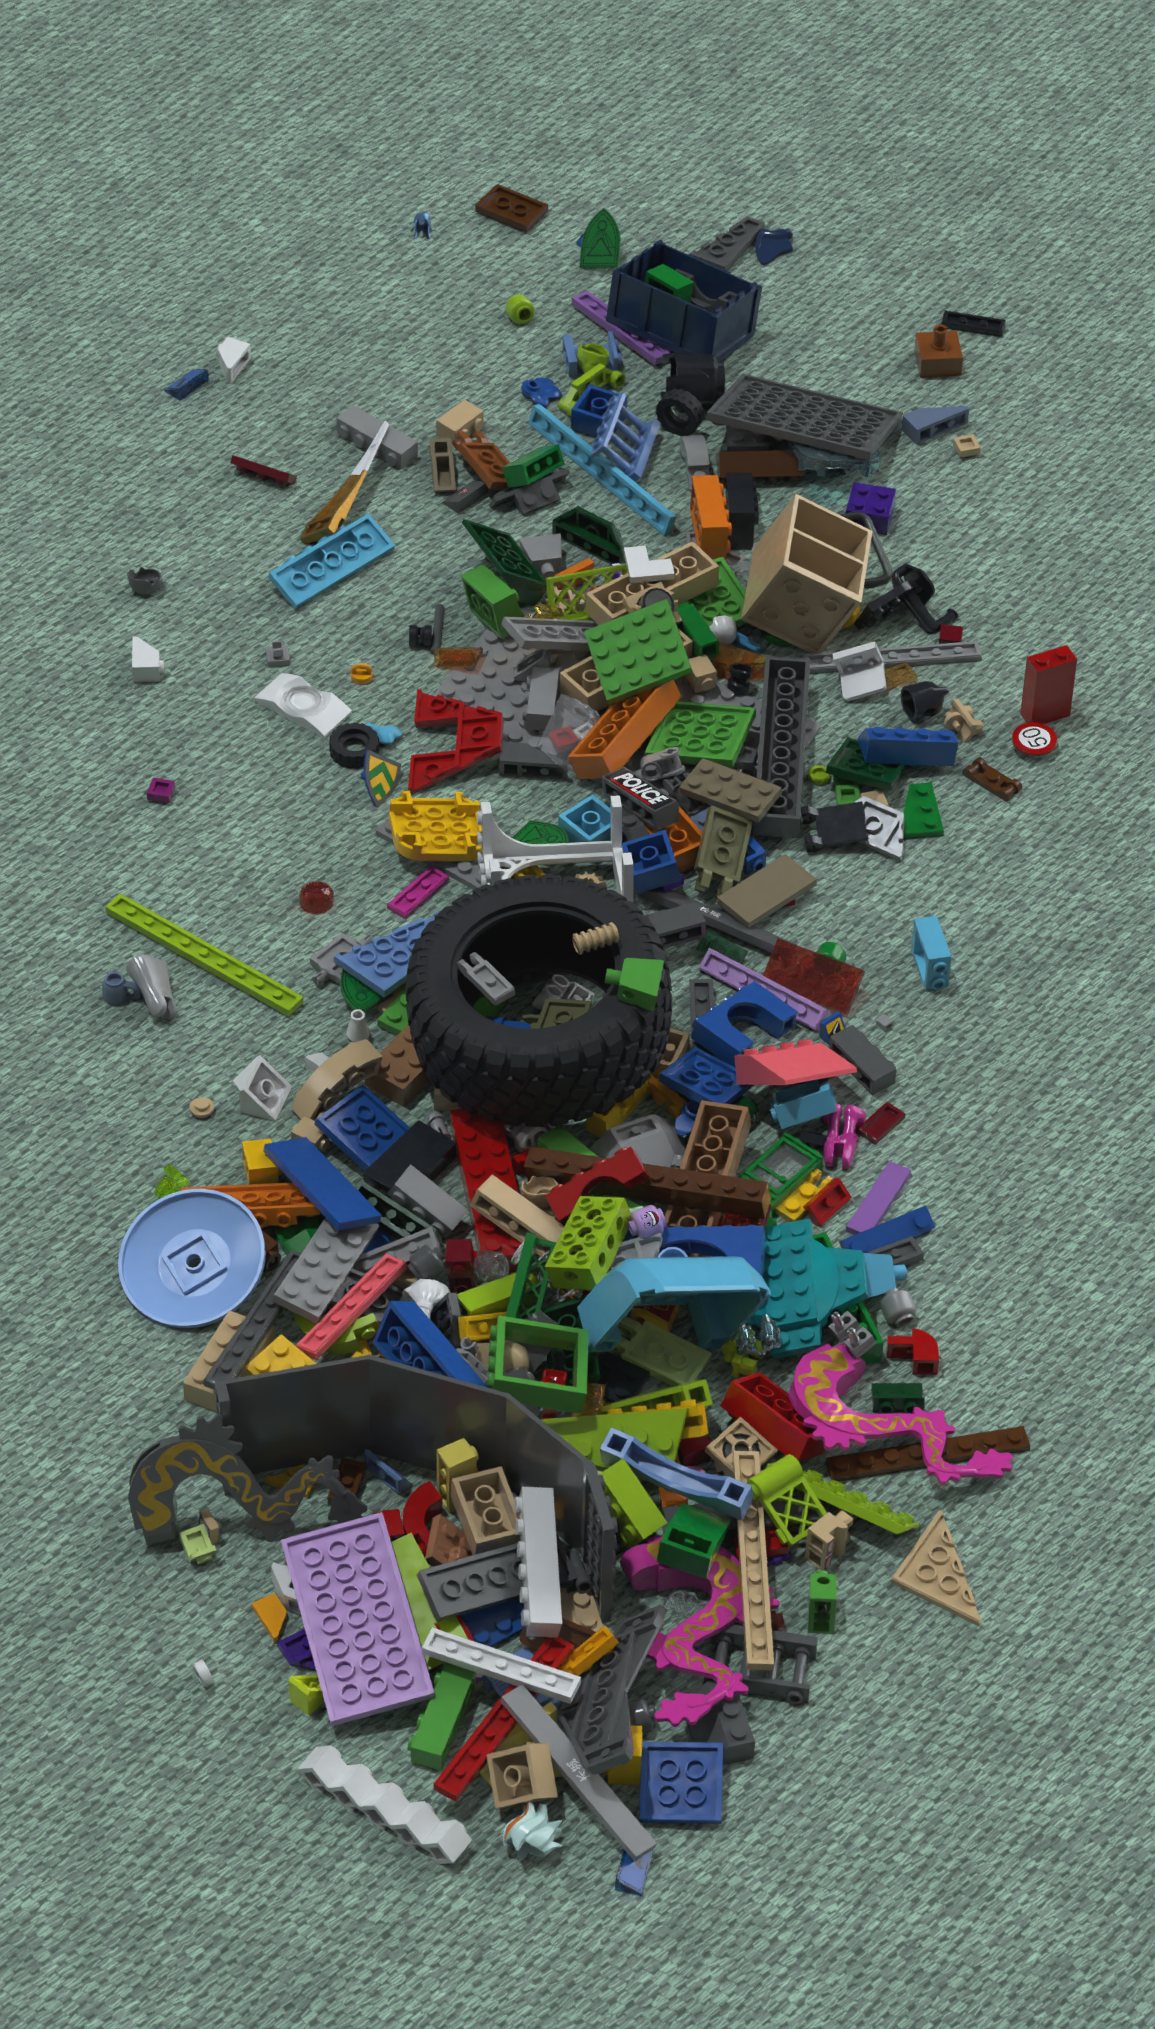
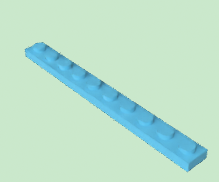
(602, 470)

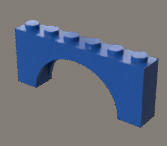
(727, 1240)

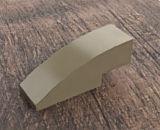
(442, 465)

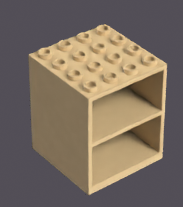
(807, 575)

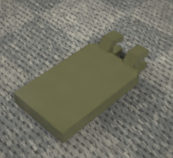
(721, 850)

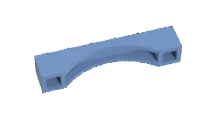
(713, 1491)

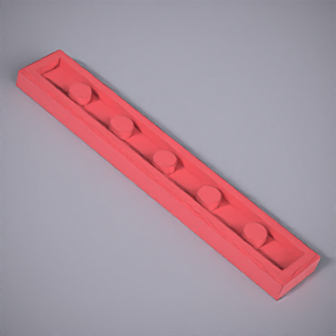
(351, 1306)

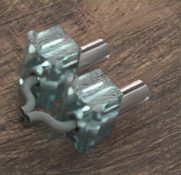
(769, 1335)

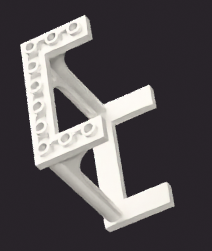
(503, 851)

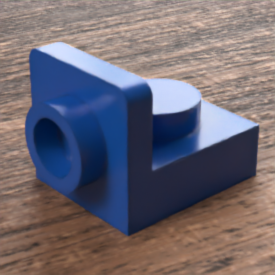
(755, 857)

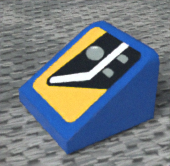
(831, 1026)

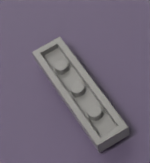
(400, 1249)

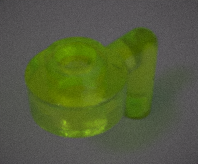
(171, 1183)

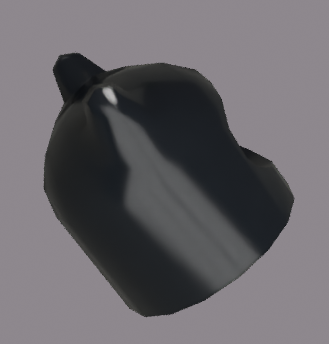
(922, 699)

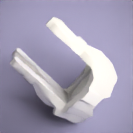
(426, 1294)

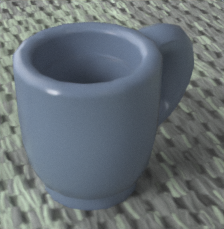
(116, 989)

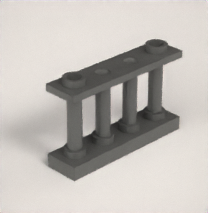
(784, 1643)

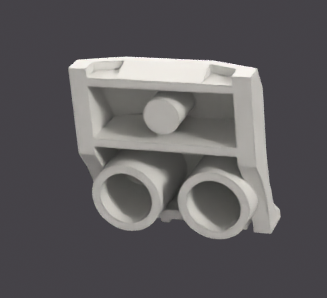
(561, 988)

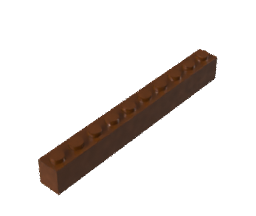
(664, 1186)

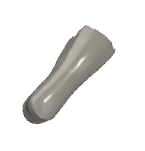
(153, 980)

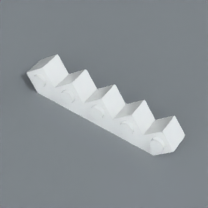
(384, 1805)

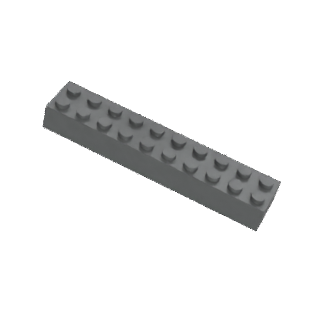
(783, 742)

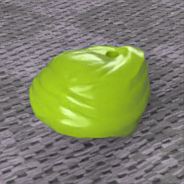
(591, 355)

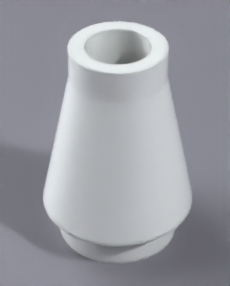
(358, 1026)

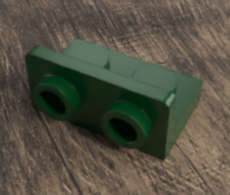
(897, 1397)

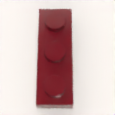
(262, 471)

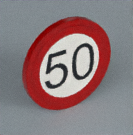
(1034, 739)

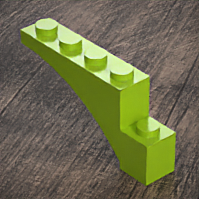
(693, 1390)

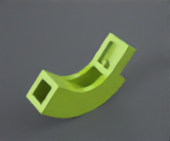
(348, 1342)

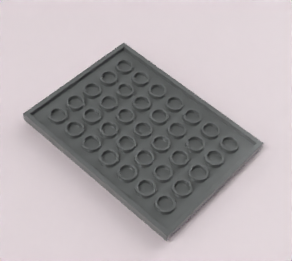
(804, 416)

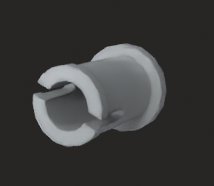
(436, 1121)

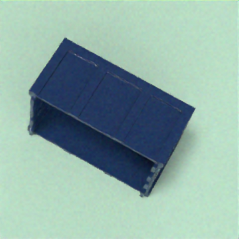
(678, 323)

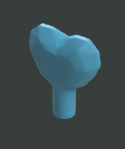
(386, 734)

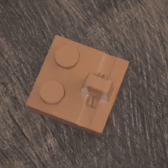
(446, 1542)

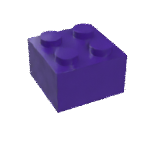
(875, 502)

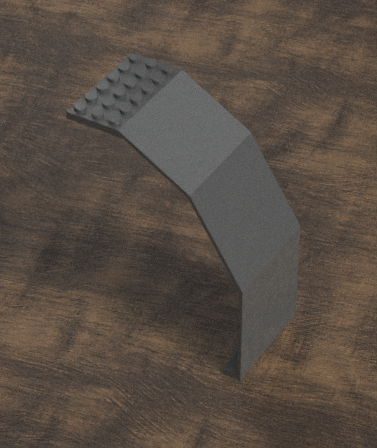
(406, 1417)

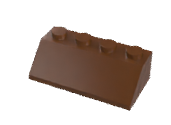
(761, 464)

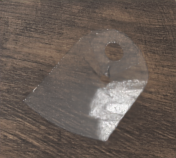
(566, 729)

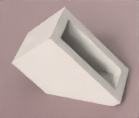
(233, 357)
(145, 662)

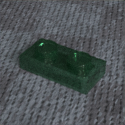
(722, 946)

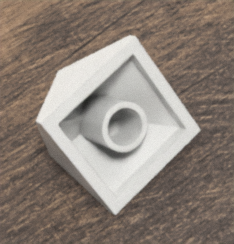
(262, 1090)

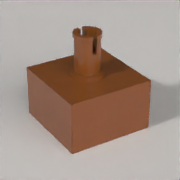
(938, 353)

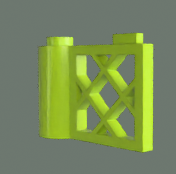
(775, 1482)

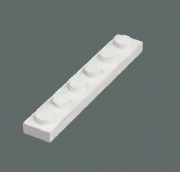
(501, 1665)

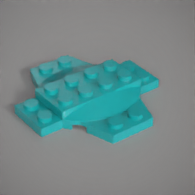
(806, 1285)

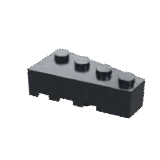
(743, 509)

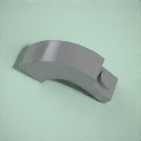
(696, 456)

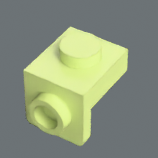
(197, 1544)

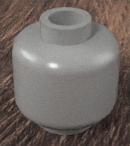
(898, 1307)

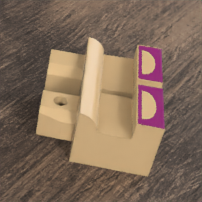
(827, 1538)

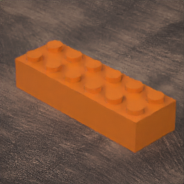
(622, 731)

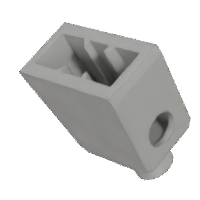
(544, 553)

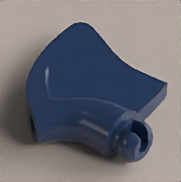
(772, 244)

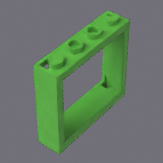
(542, 1334)

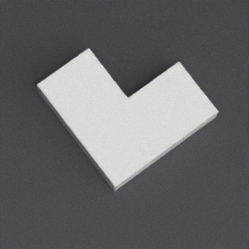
(645, 570)

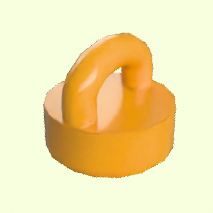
(361, 673)

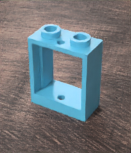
(931, 953)
(802, 1102)

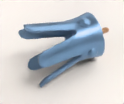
(422, 221)

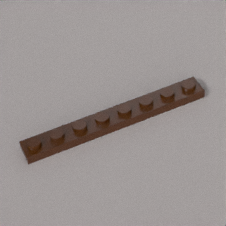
(910, 1456)

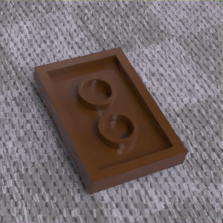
(511, 208)

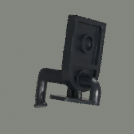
(914, 592)

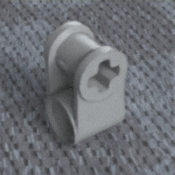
(663, 764)

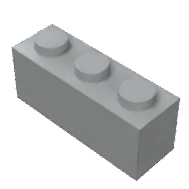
(541, 697)
(427, 1201)

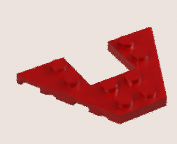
(477, 738)

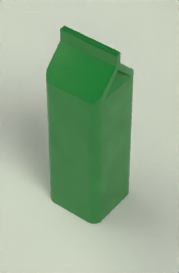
(697, 630)

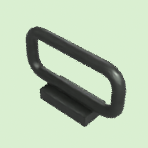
(871, 582)

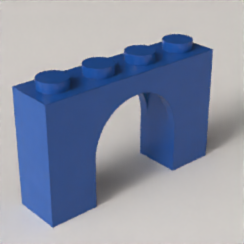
(751, 1004)

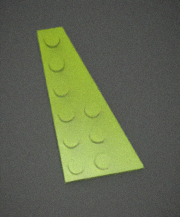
(655, 1429)

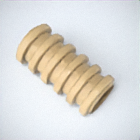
(595, 938)

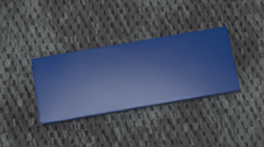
(322, 1183)

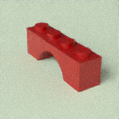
(622, 1168)

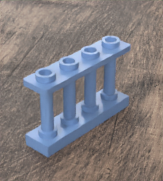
(642, 443)

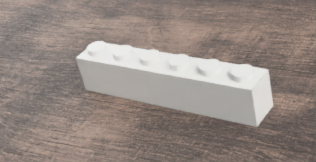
(539, 1562)

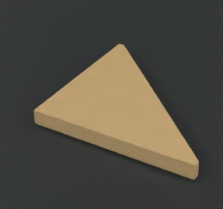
(936, 1572)

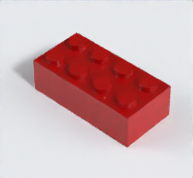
(772, 1415)

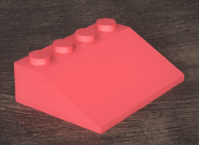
(789, 1064)

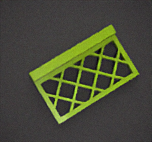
(581, 615)

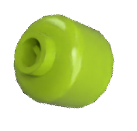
(520, 309)

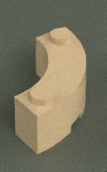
(344, 1068)

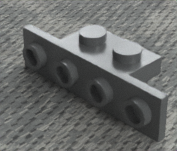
(534, 495)

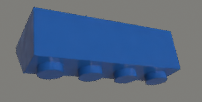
(908, 746)

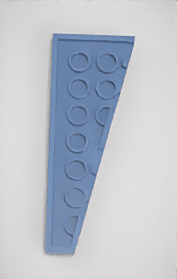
(385, 960)

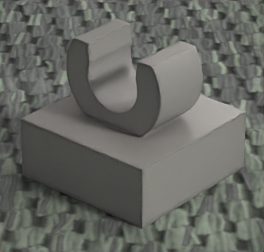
(277, 654)

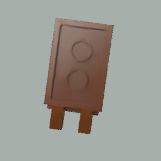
(483, 458)

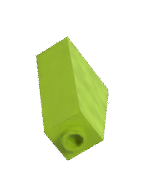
(493, 1296)

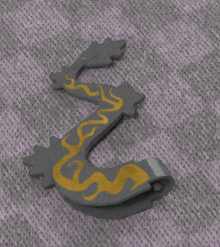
(212, 1453)

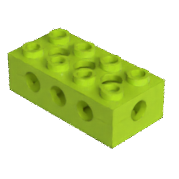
(588, 1242)

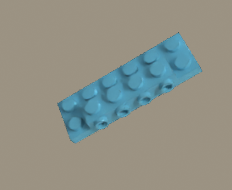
(331, 560)

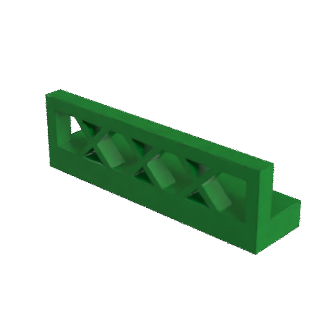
(522, 1277)

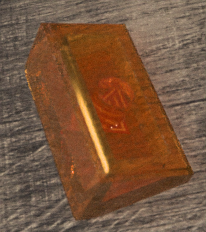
(457, 656)

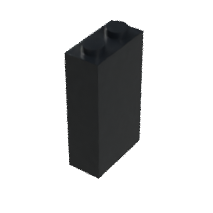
(419, 1146)

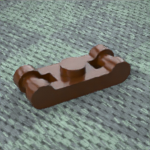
(992, 779)

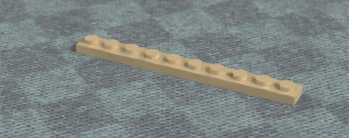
(754, 1572)

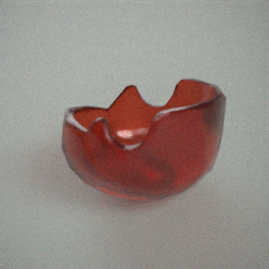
(316, 897)

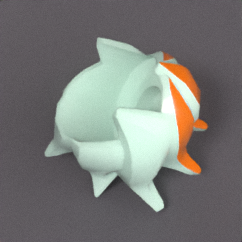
(532, 1832)

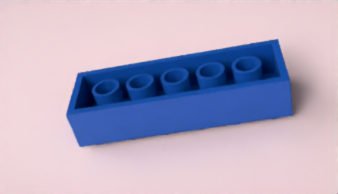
(414, 1340)

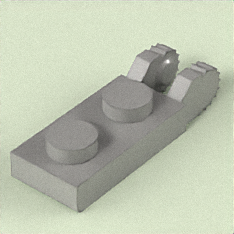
(487, 979)

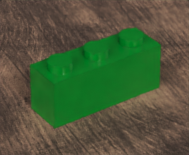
(533, 465)

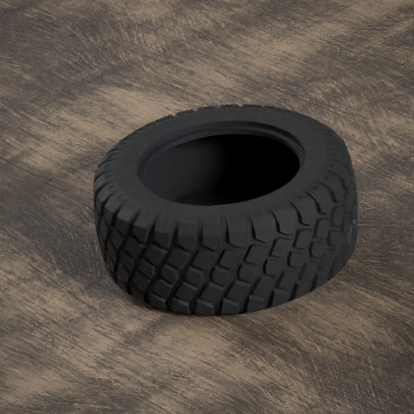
(537, 1071)

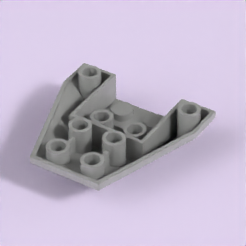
(649, 1136)

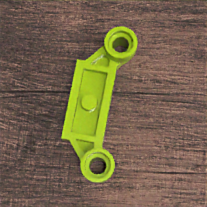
(598, 377)

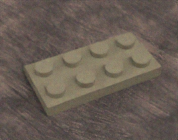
(730, 790)

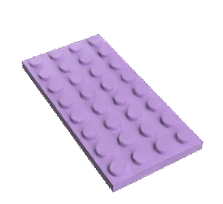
(357, 1619)

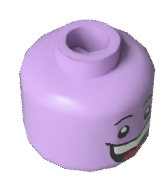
(647, 1222)

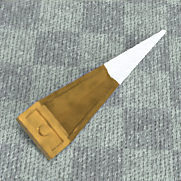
(335, 511)

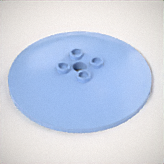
(173, 1233)

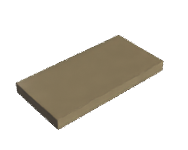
(766, 891)

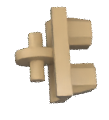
(961, 720)

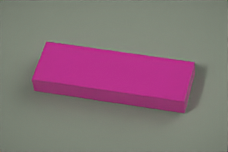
(418, 892)

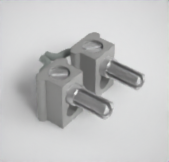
(845, 1329)

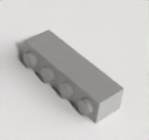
(362, 428)

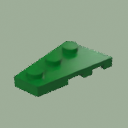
(921, 812)

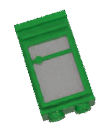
(784, 1167)

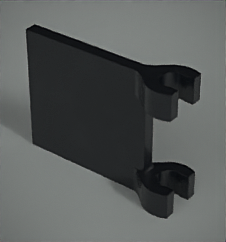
(835, 825)

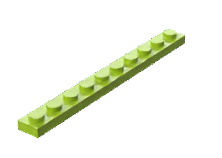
(204, 955)

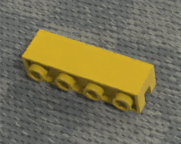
(695, 1421)

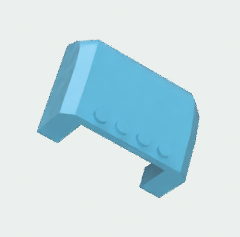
(718, 1291)

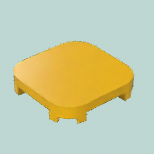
(435, 827)

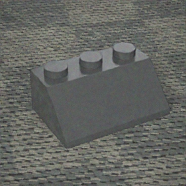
(726, 1725)

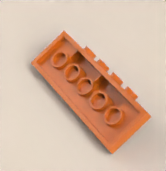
(270, 1203)

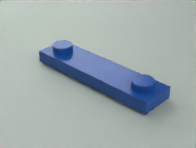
(891, 1231)

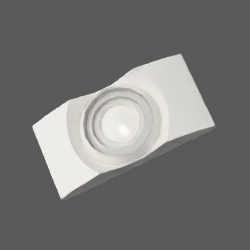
(303, 704)

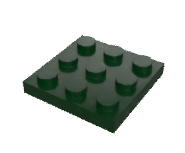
(850, 764)

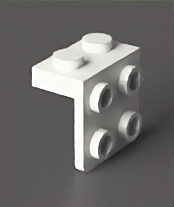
(861, 671)

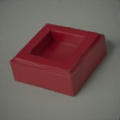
(950, 634)

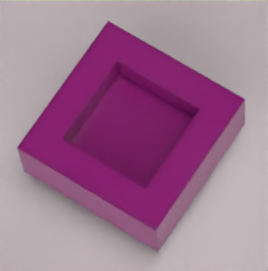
(160, 790)

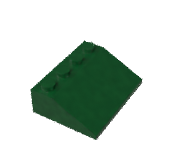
(509, 562)

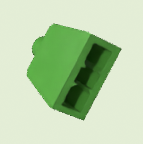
(637, 981)
(822, 1590)

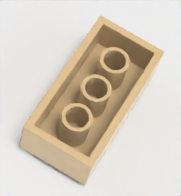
(194, 1383)

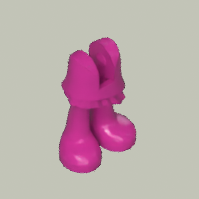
(844, 1144)

